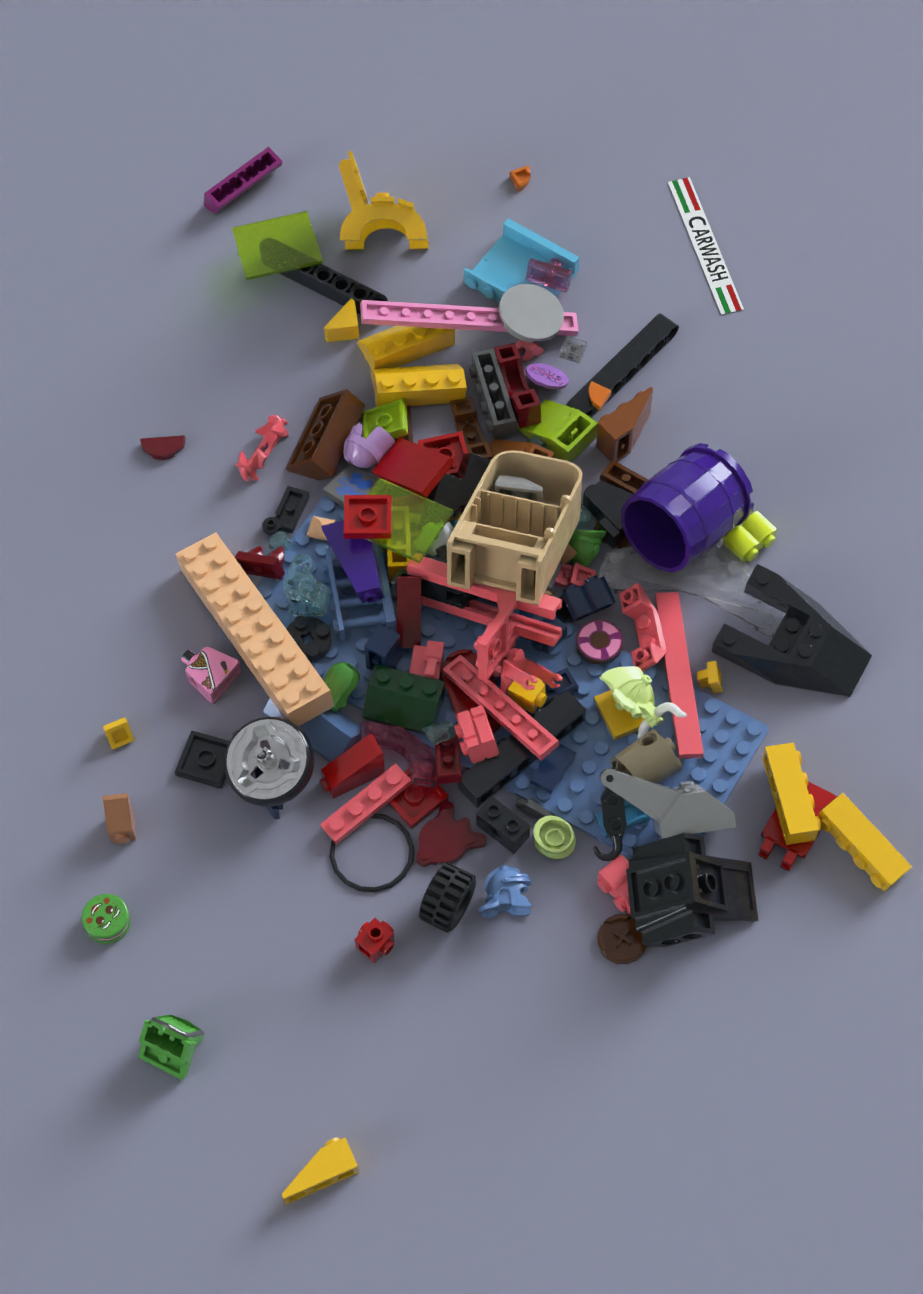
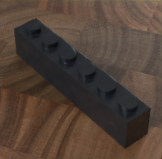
(492, 774)

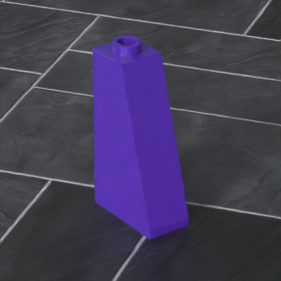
(358, 561)

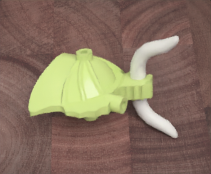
(634, 693)

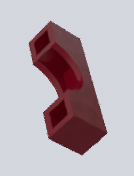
(522, 398)

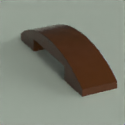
(466, 421)

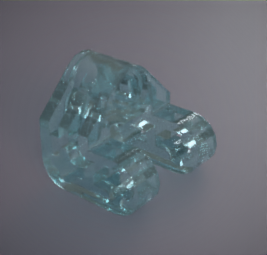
(305, 588)

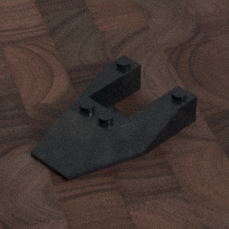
(807, 648)

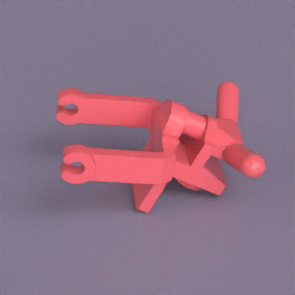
(514, 668)

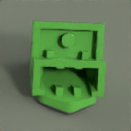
(169, 1044)

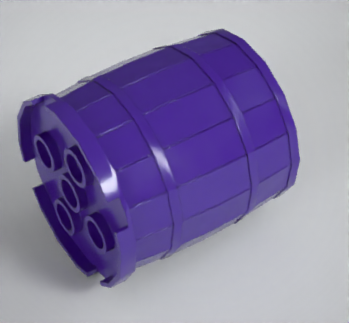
(687, 508)

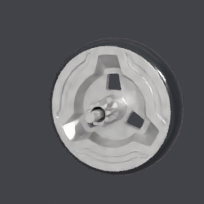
(276, 784)

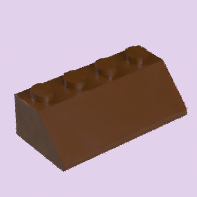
(325, 434)

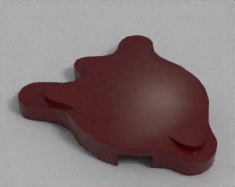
(446, 839)

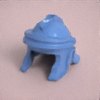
(504, 893)

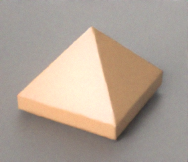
(315, 529)

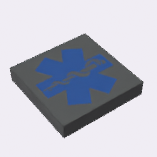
(349, 482)

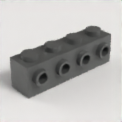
(493, 393)

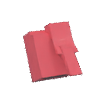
(428, 660)

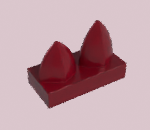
(257, 564)

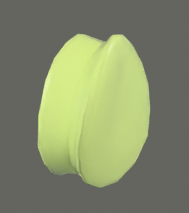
(554, 837)

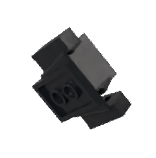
(682, 891)

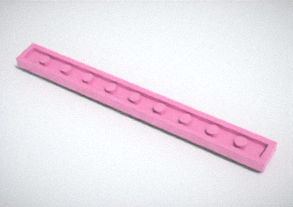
(444, 316)

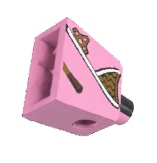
(211, 672)

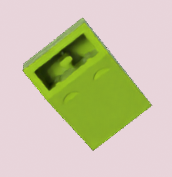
(563, 430)

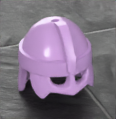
(368, 451)

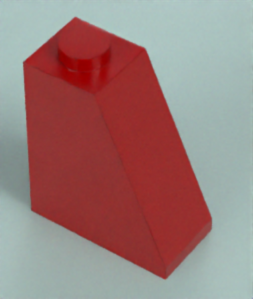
(353, 767)

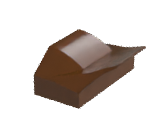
(622, 477)

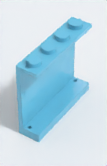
(509, 258)

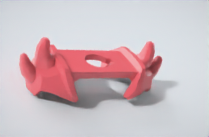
(272, 432)

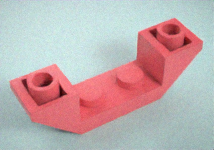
(648, 627)

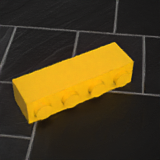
(790, 793)
(863, 842)

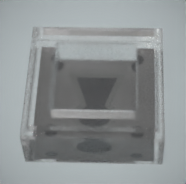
(572, 349)

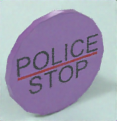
(546, 376)

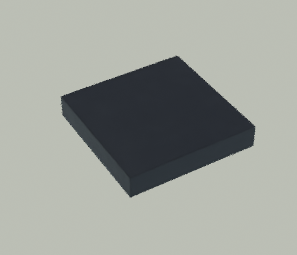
(203, 760)

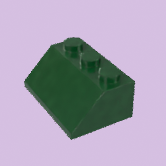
(403, 699)

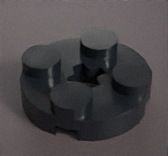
(317, 630)

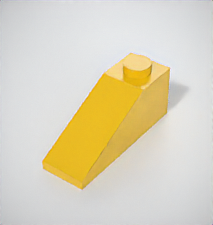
(327, 1167)

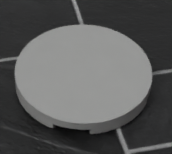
(530, 313)

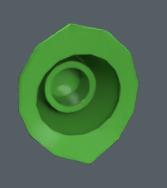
(586, 545)

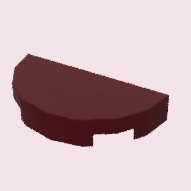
(163, 447)

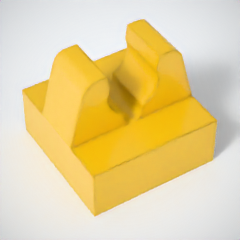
(711, 677)
(118, 733)

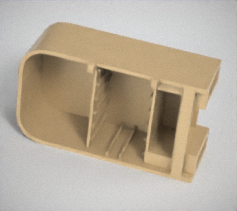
(511, 538)

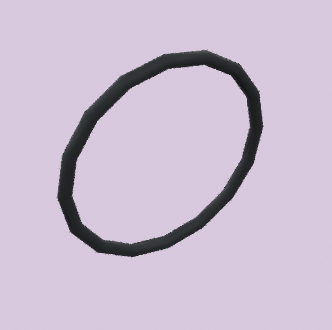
(385, 886)

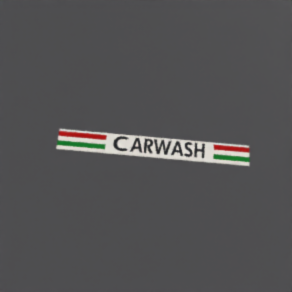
(705, 246)

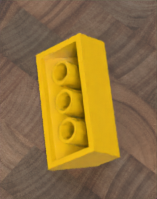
(404, 345)
(419, 384)

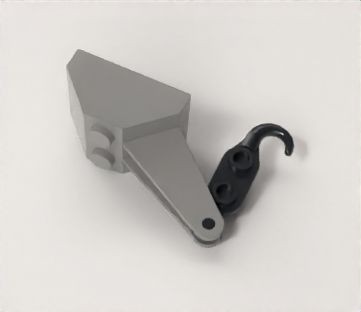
(673, 810)

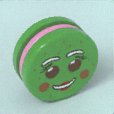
(106, 918)

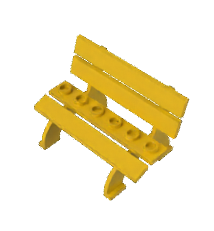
(381, 214)

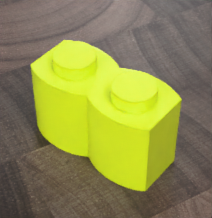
(750, 537)

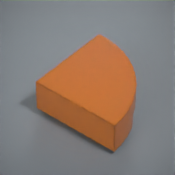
(520, 177)
(598, 395)

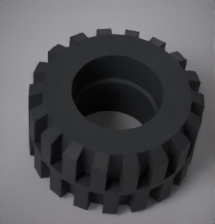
(447, 897)

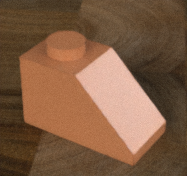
(119, 818)

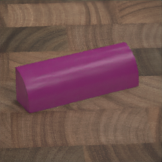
(241, 180)

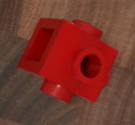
(375, 939)

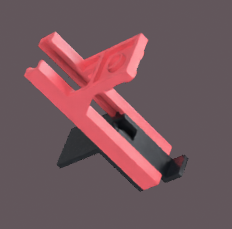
(501, 622)

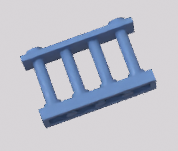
(384, 617)

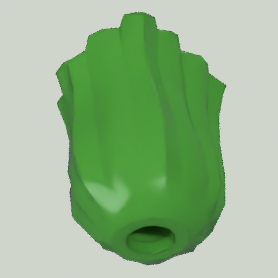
(341, 681)

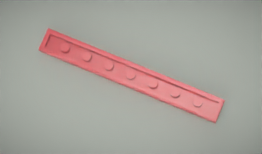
(679, 676)

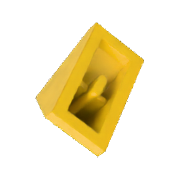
(343, 325)

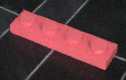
(366, 804)

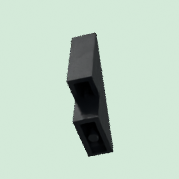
(456, 491)

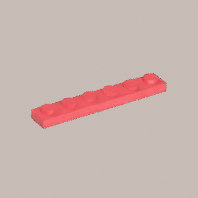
(501, 708)

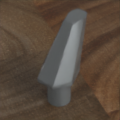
(532, 807)

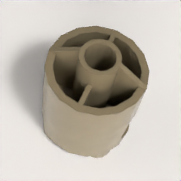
(648, 758)

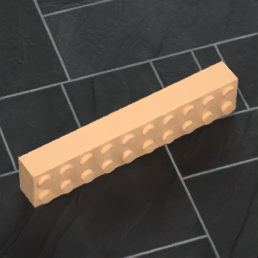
(255, 630)

